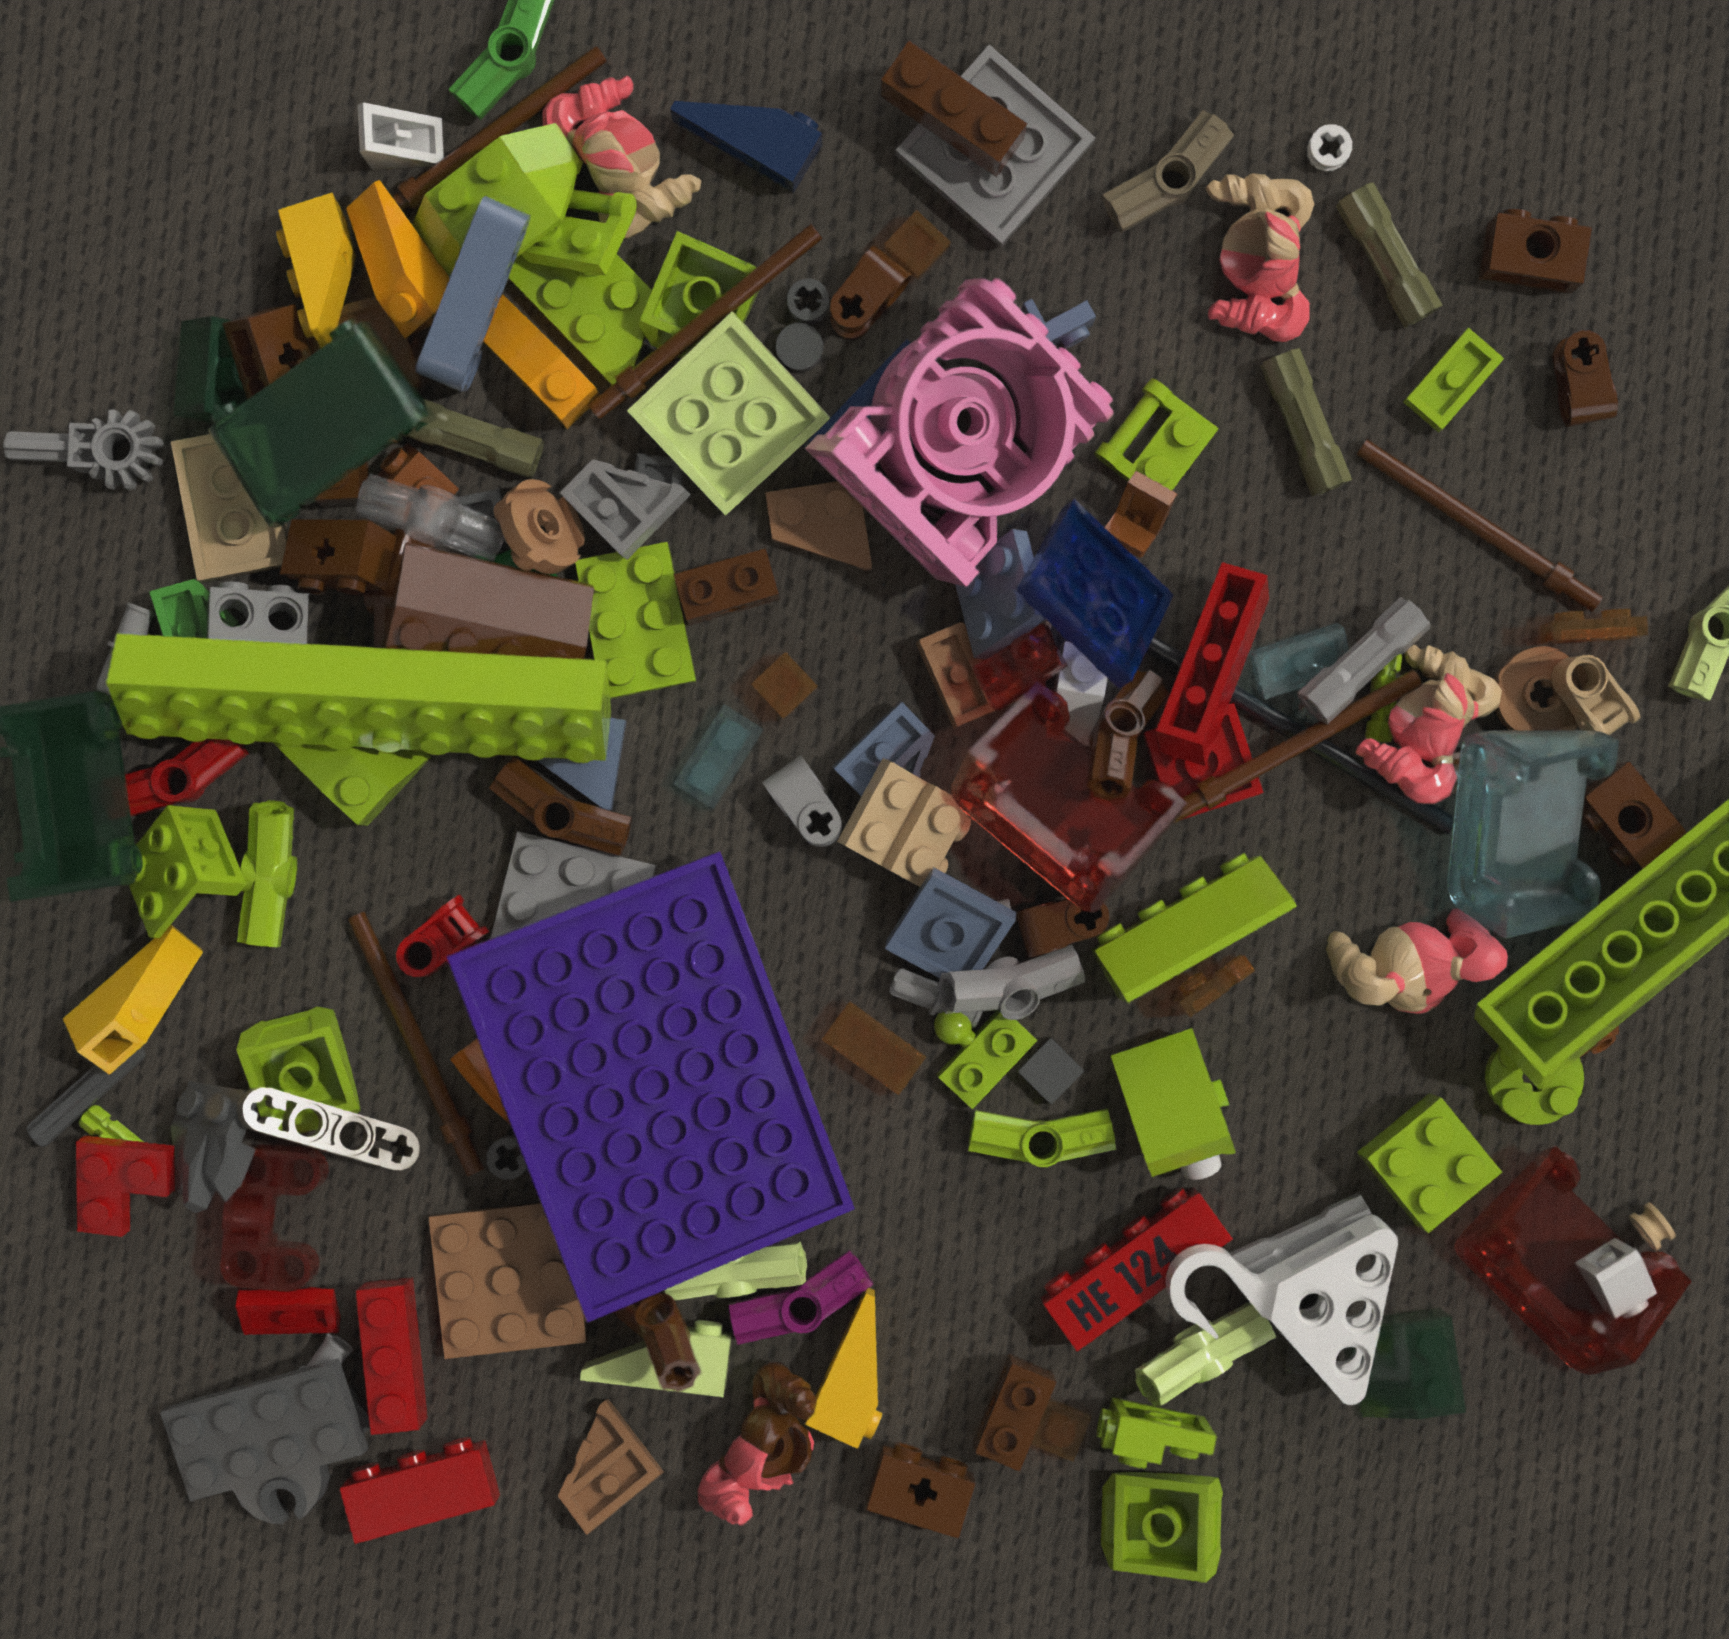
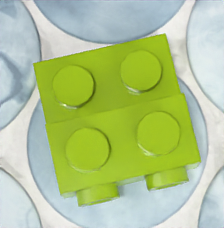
(1142, 1430)

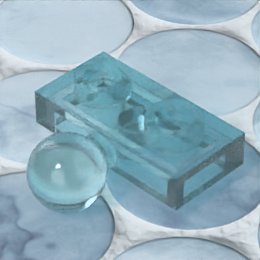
(1296, 662)

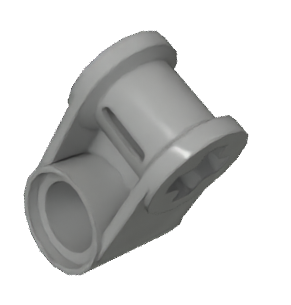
(801, 796)

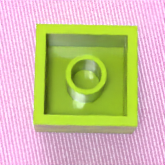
(1429, 1162)

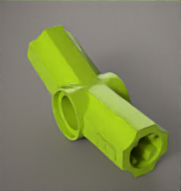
(268, 874)
(1010, 1136)

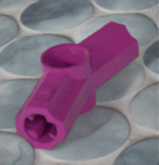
(771, 1313)

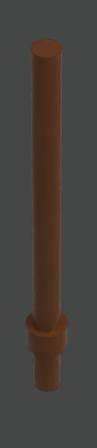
(413, 190)
(633, 381)
(1555, 576)
(1213, 791)
(454, 1128)

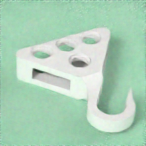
(1321, 1269)

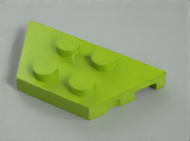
(590, 309)

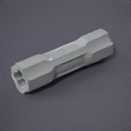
(1338, 684)
(1269, 1251)

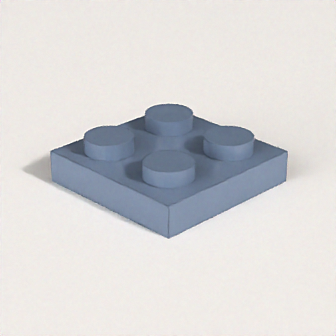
(990, 603)
(949, 927)

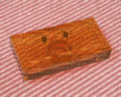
(874, 1048)

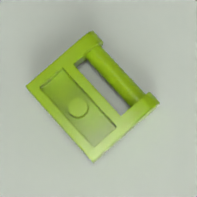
(586, 243)
(1171, 448)

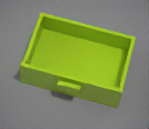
(1173, 1102)

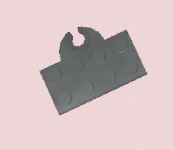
(267, 1439)

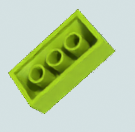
(1192, 927)

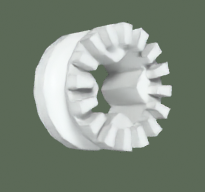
(1331, 133)

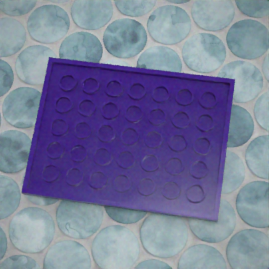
(651, 1084)

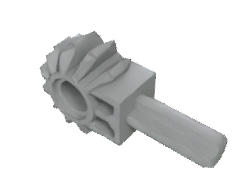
(92, 446)

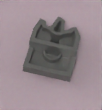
(209, 1144)

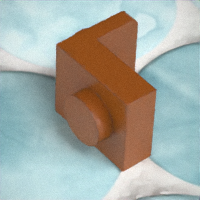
(413, 469)
(1141, 513)

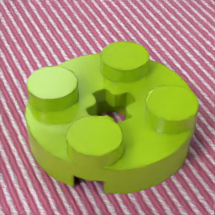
(1518, 1098)

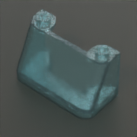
(1522, 825)

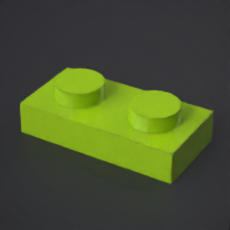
(1453, 380)

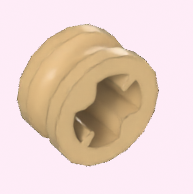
(1652, 1226)

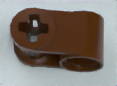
(871, 287)
(1584, 386)
(1053, 926)

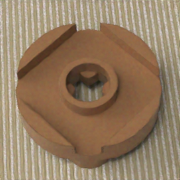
(520, 519)
(1517, 682)

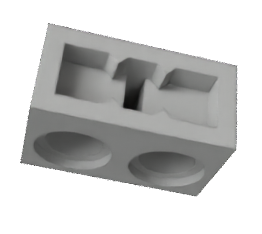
(256, 608)

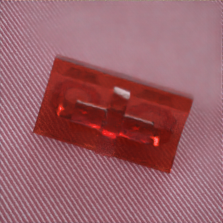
(1019, 667)

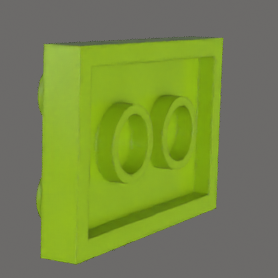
(637, 620)

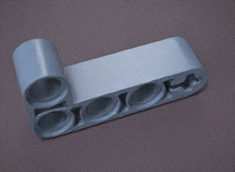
(472, 295)

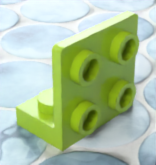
(181, 857)

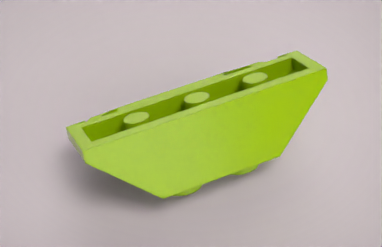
(520, 169)

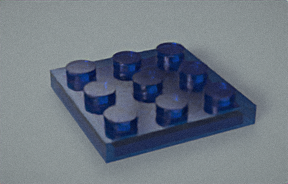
(1095, 593)

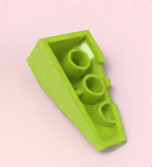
(357, 778)

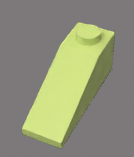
(634, 1366)

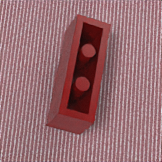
(391, 1355)
(419, 1489)

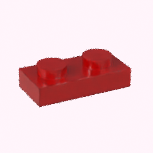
(288, 1312)

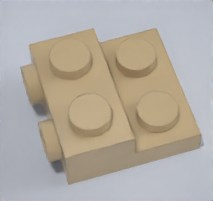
(905, 823)

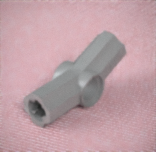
(1010, 985)

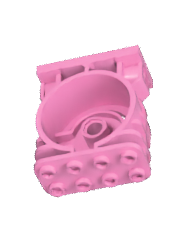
(1053, 416)

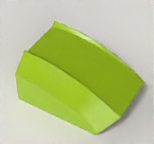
(687, 285)
(302, 1058)
(1162, 1524)

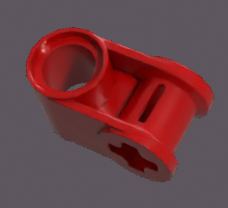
(442, 937)

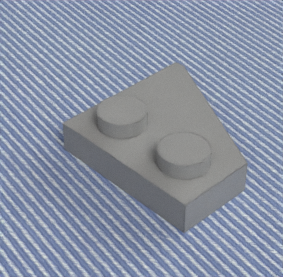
(622, 503)

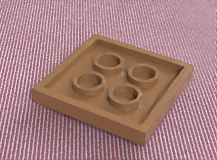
(502, 1282)

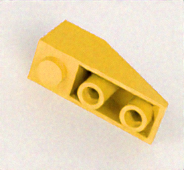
(322, 259)
(132, 1001)

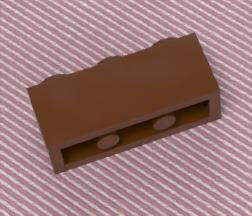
(953, 109)

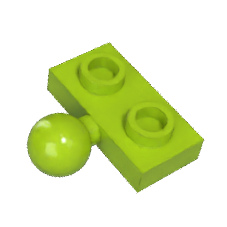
(983, 1055)

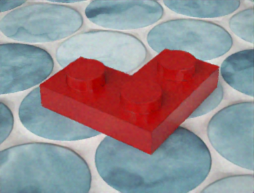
(111, 1171)

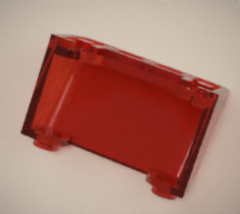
(1032, 796)
(1527, 1256)

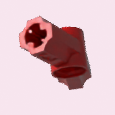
(200, 761)

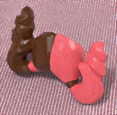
(768, 1448)

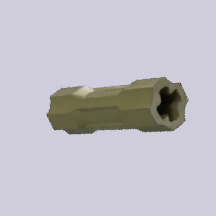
(1372, 226)
(1293, 391)
(496, 445)

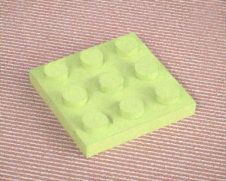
(728, 413)

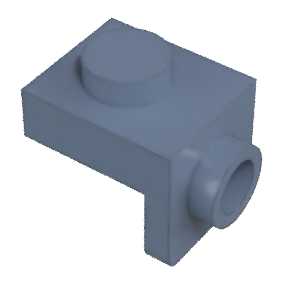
(1069, 326)

